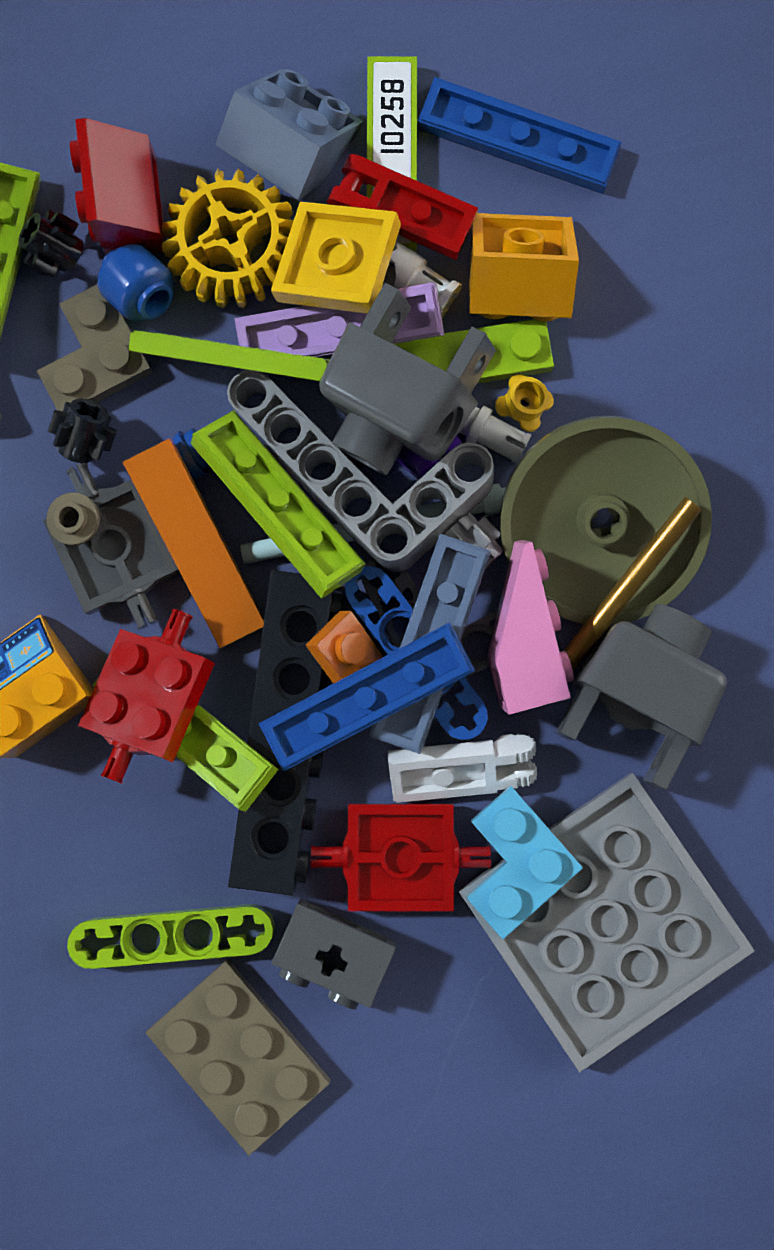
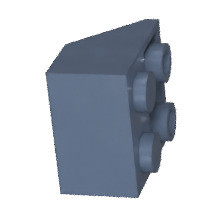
(287, 131)

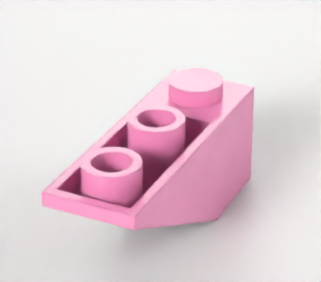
(523, 644)

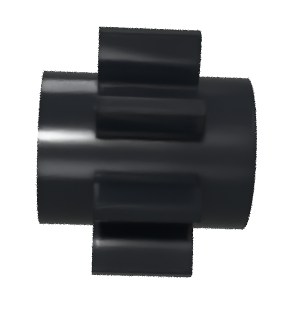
(50, 242)
(82, 430)

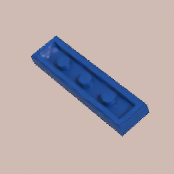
(518, 135)
(367, 697)

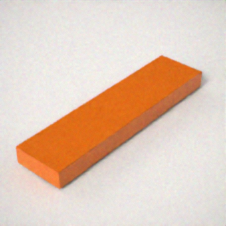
(195, 542)

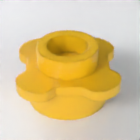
(531, 391)

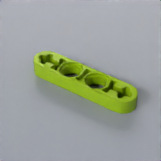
(172, 940)

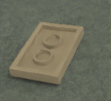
(238, 1057)

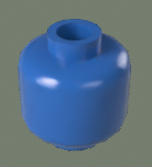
(135, 283)

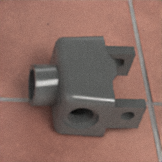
(396, 396)
(651, 683)

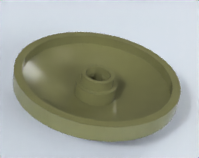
(639, 481)

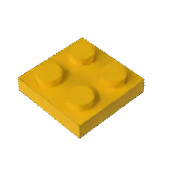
(336, 257)

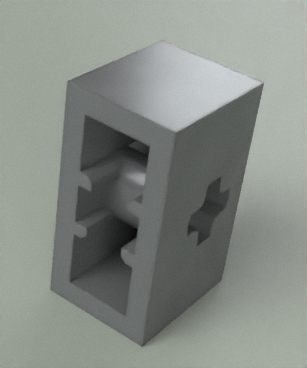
(362, 948)

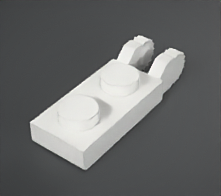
(462, 768)

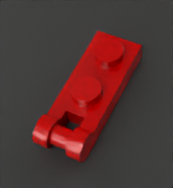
(424, 212)

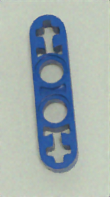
(388, 592)

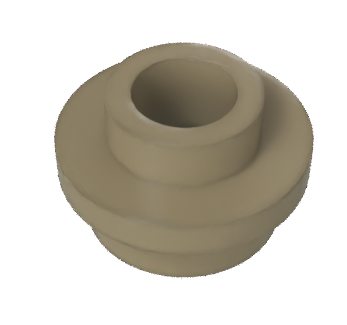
(86, 526)

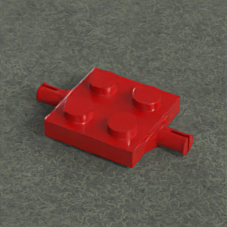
(146, 695)
(400, 857)

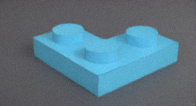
(533, 864)

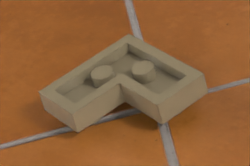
(104, 359)

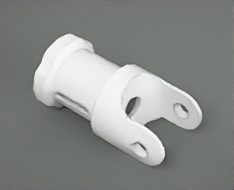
(412, 270)

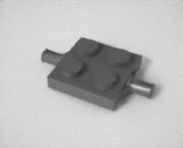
(122, 556)

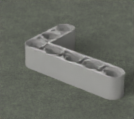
(350, 483)

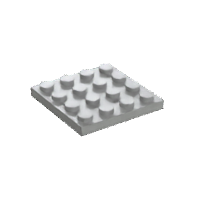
(623, 932)

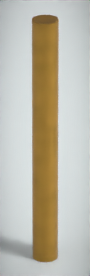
(631, 581)

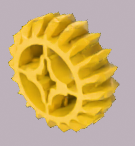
(214, 249)

